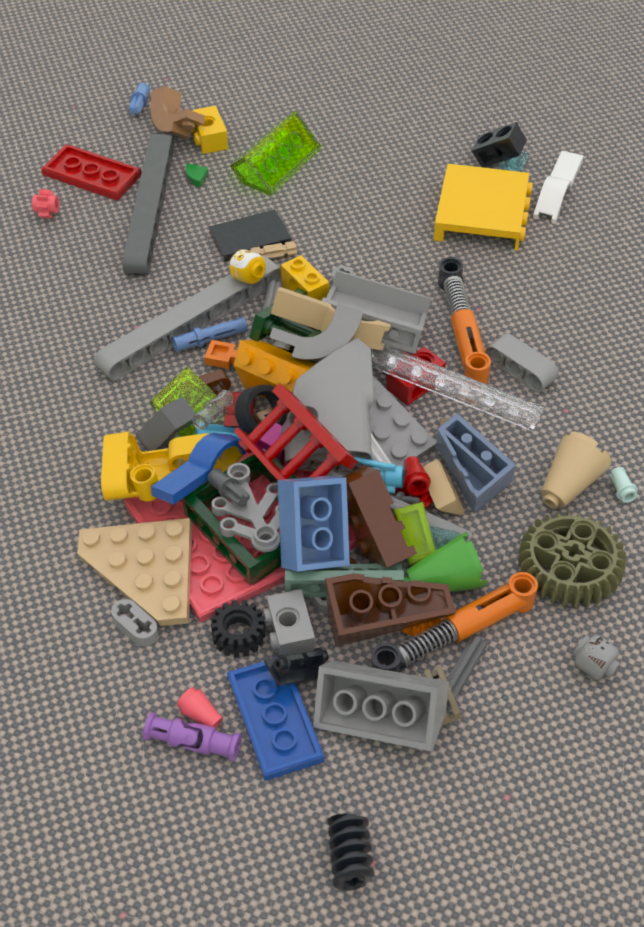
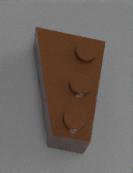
(372, 519)

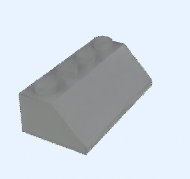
(380, 704)

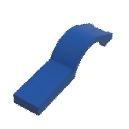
(197, 468)

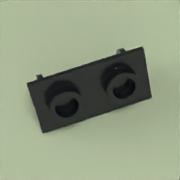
(296, 667)

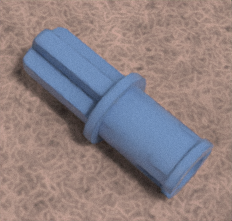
(139, 98)

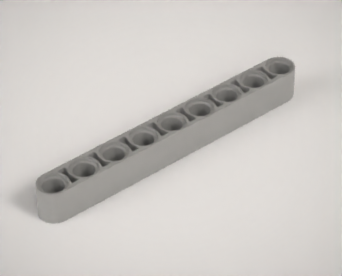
(197, 311)

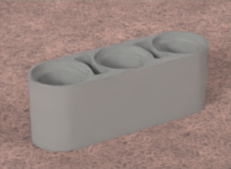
(522, 362)

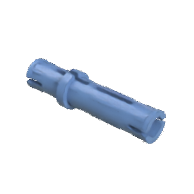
(199, 337)

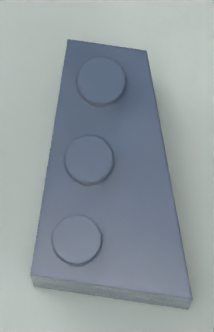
(473, 462)

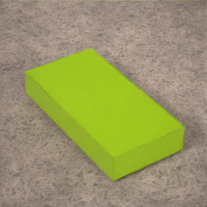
(416, 531)

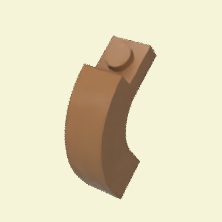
(167, 115)

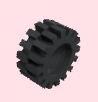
(240, 642)

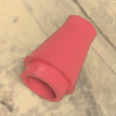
(198, 708)

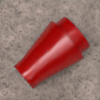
(415, 477)

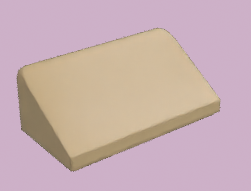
(442, 489)

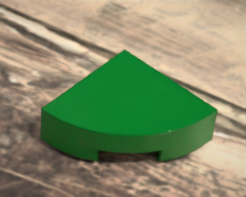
(196, 174)

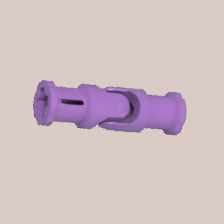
(190, 735)

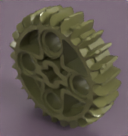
(573, 559)

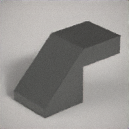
(165, 424)

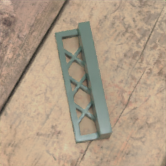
(313, 581)

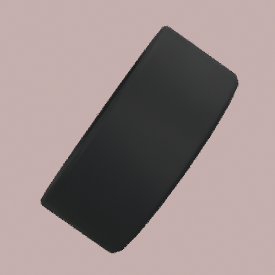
(243, 406)

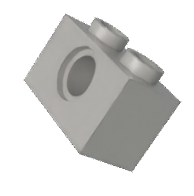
(289, 609)

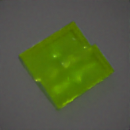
(191, 388)

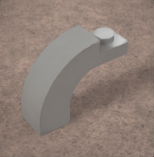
(339, 333)

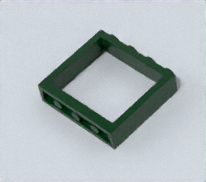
(196, 508)

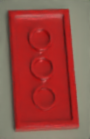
(91, 172)

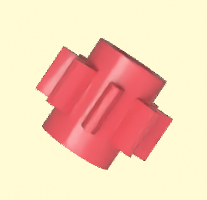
(45, 203)

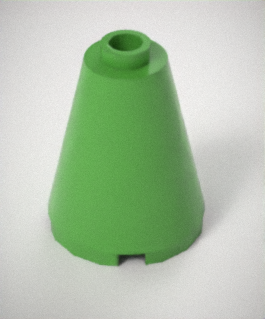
(451, 564)

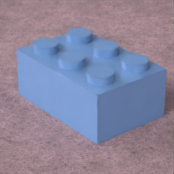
(313, 523)

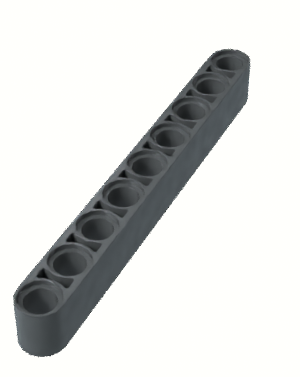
(148, 205)

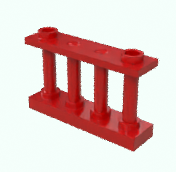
(303, 420)

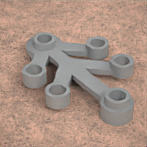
(263, 536)

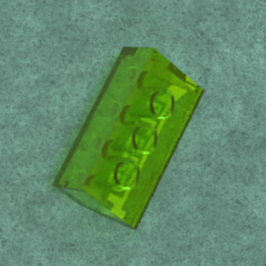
(276, 155)

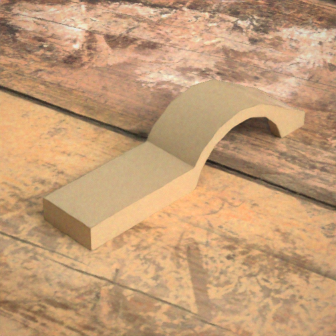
(320, 315)

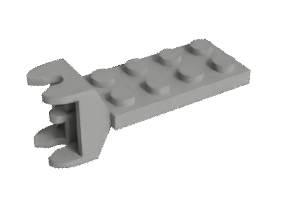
(396, 428)

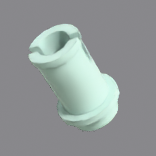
(625, 489)

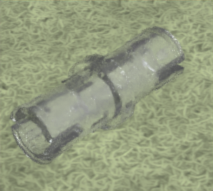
(213, 410)

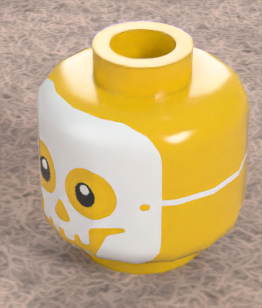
(247, 266)

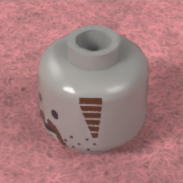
(596, 657)

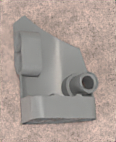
(340, 397)

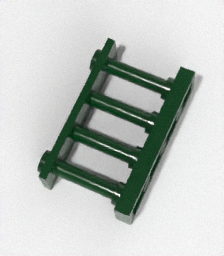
(265, 321)

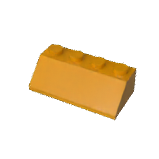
(267, 365)

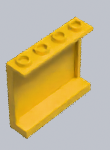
(483, 202)

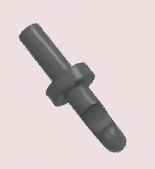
(408, 499)

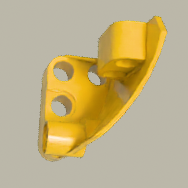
(132, 472)

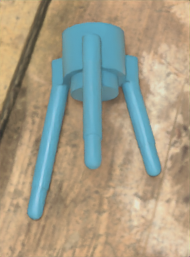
(392, 475)

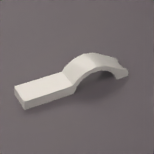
(557, 184)

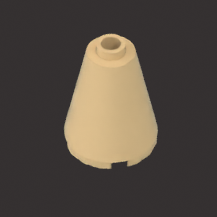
(573, 469)

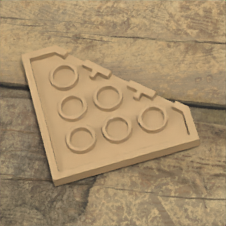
(146, 564)

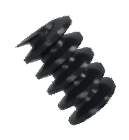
(349, 851)

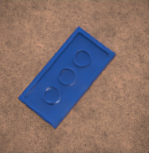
(274, 722)

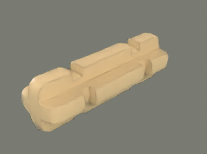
(277, 250)

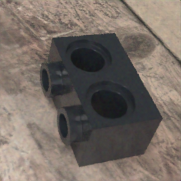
(499, 145)

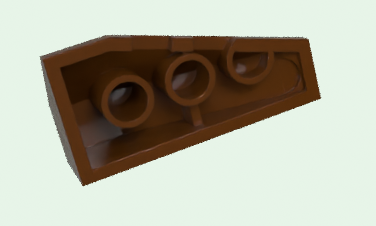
(376, 606)

